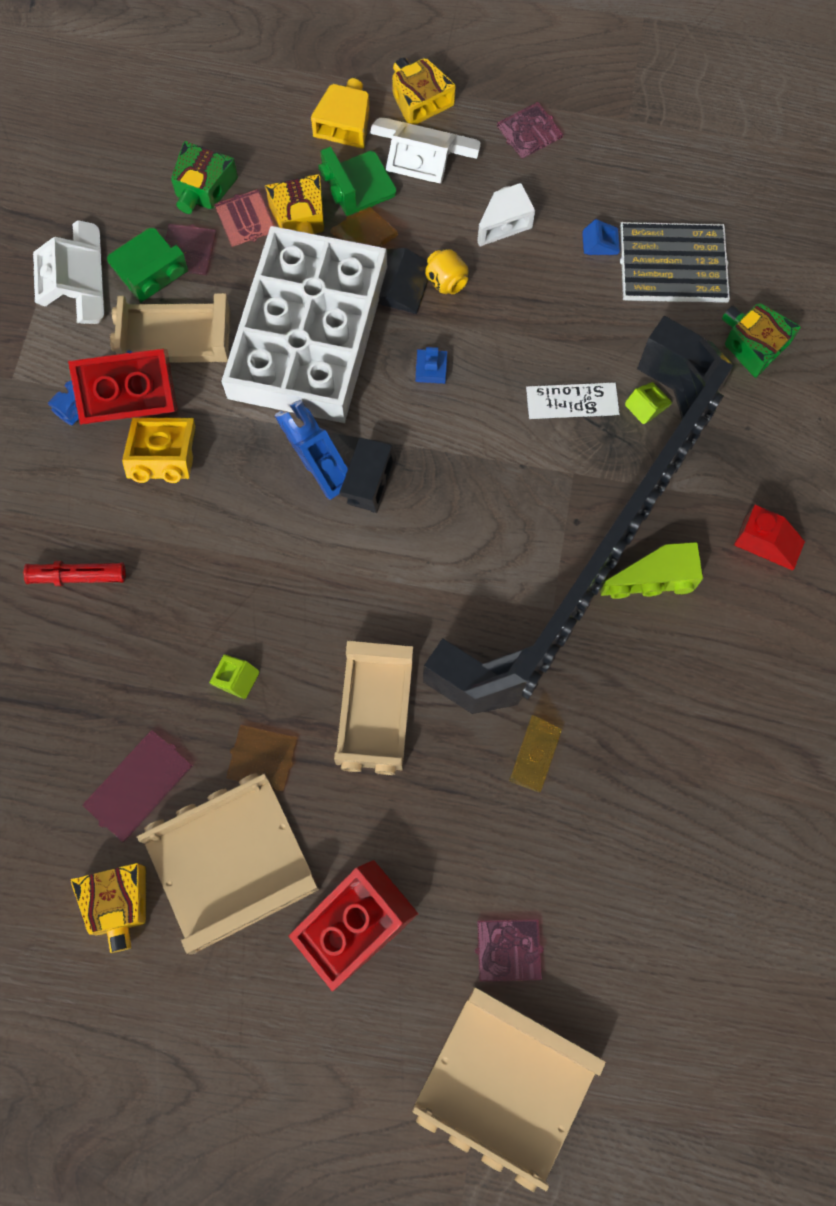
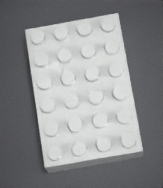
(306, 323)

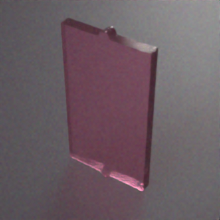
(137, 786)

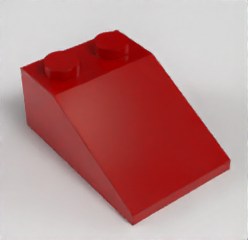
(123, 386)
(353, 924)

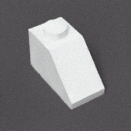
(506, 215)

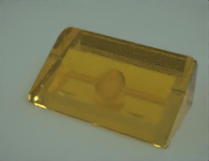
(535, 754)

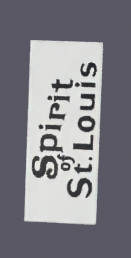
(572, 400)

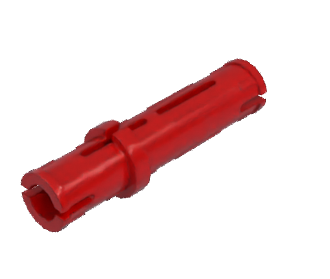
(74, 573)

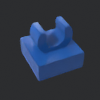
(431, 365)

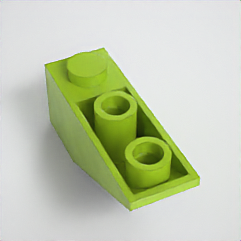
(666, 569)

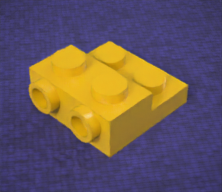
(159, 449)

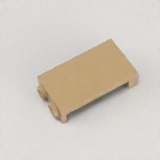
(185, 330)
(374, 707)

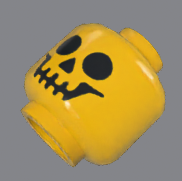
(447, 271)

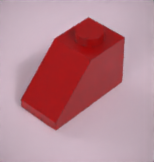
(770, 537)

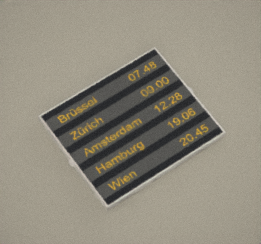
(674, 262)

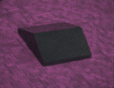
(403, 280)

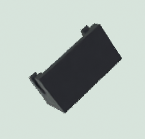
(368, 474)

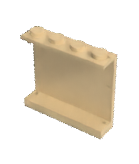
(228, 862)
(506, 1089)

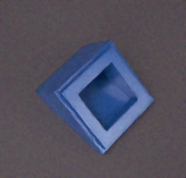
(600, 239)

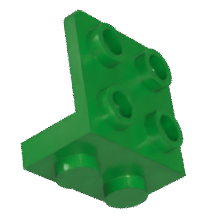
(357, 181)
(147, 263)

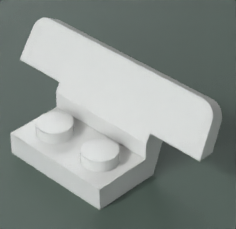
(421, 150)
(72, 270)

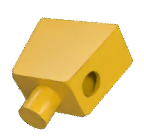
(343, 114)

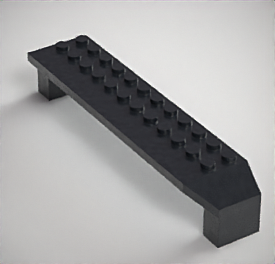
(696, 375)

